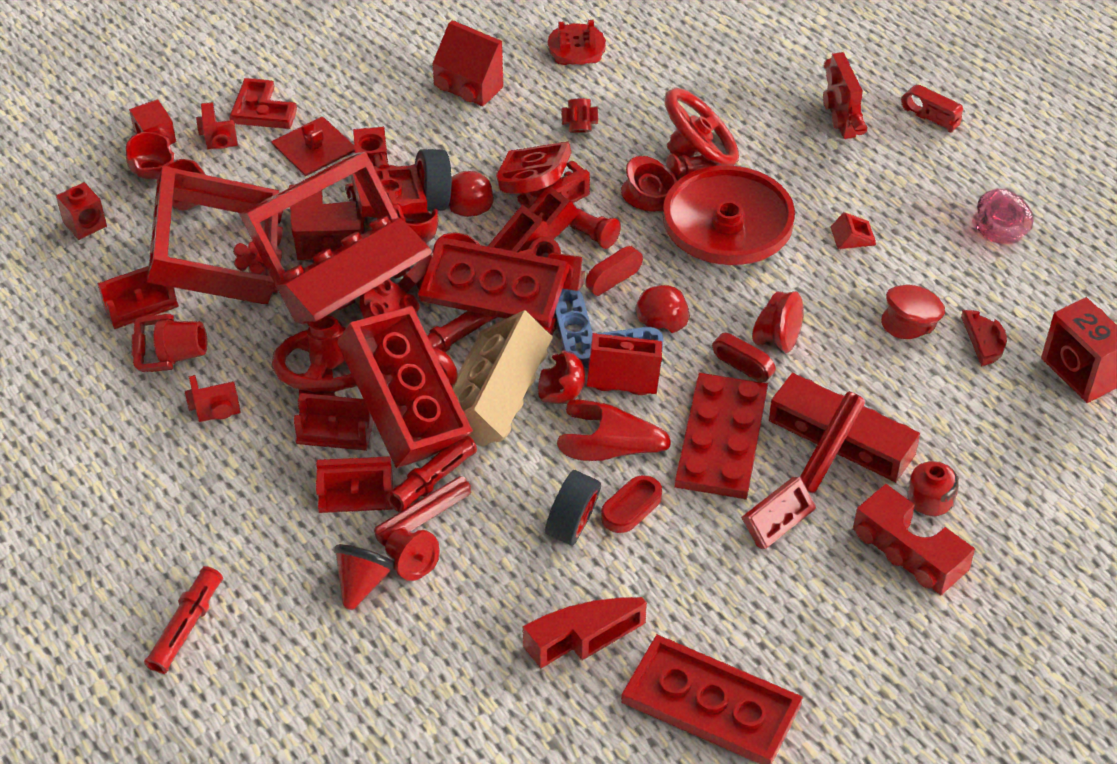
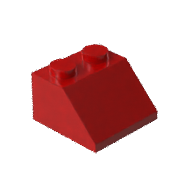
(469, 64)

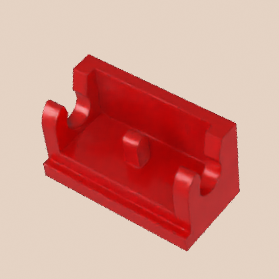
(572, 186)
(133, 297)
(333, 422)
(353, 484)

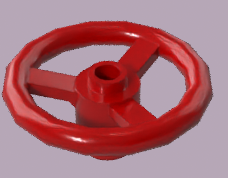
(695, 133)
(324, 355)

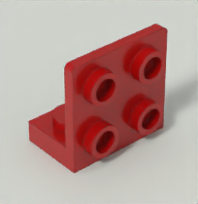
(317, 236)

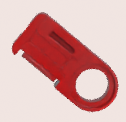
(935, 107)

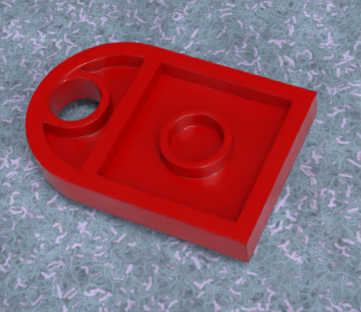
(533, 167)

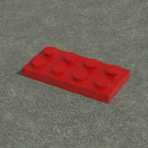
(493, 281)
(721, 436)
(712, 700)

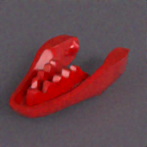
(617, 433)

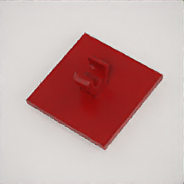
(313, 146)

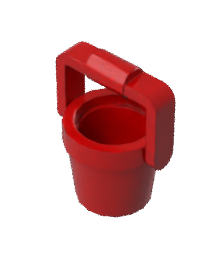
(172, 341)

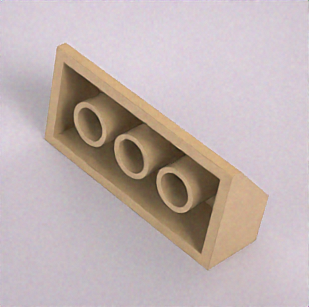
(499, 374)

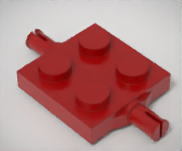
(844, 96)
(401, 186)

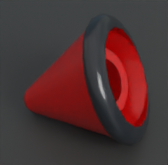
(359, 572)

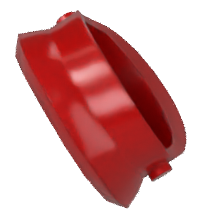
(647, 183)
(911, 311)
(780, 321)

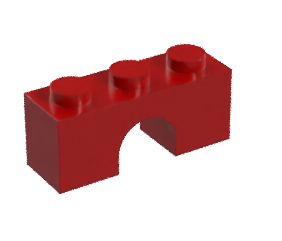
(933, 560)

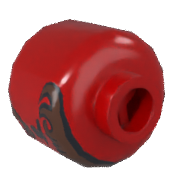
(933, 488)

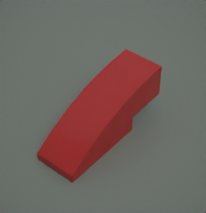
(545, 218)
(582, 628)

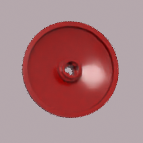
(728, 215)

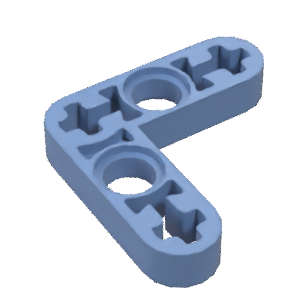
(580, 317)

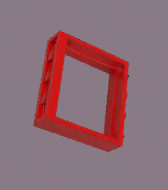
(357, 163)
(200, 277)

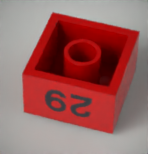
(1083, 349)

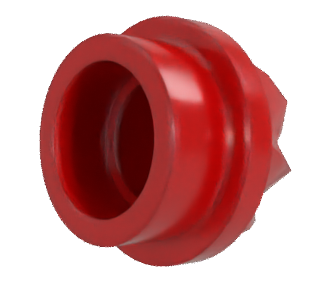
(544, 246)

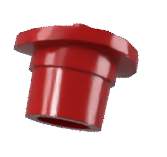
(413, 553)

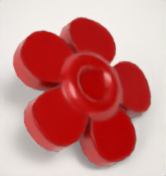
(247, 258)

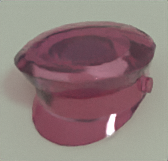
(1002, 216)

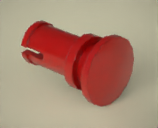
(684, 165)
(600, 229)

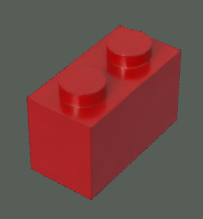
(624, 364)

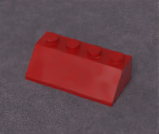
(351, 269)
(403, 385)

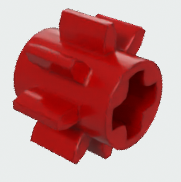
(579, 115)

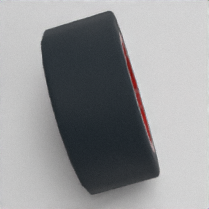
(435, 176)
(572, 507)

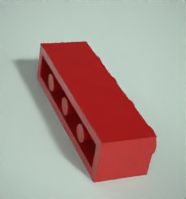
(871, 442)

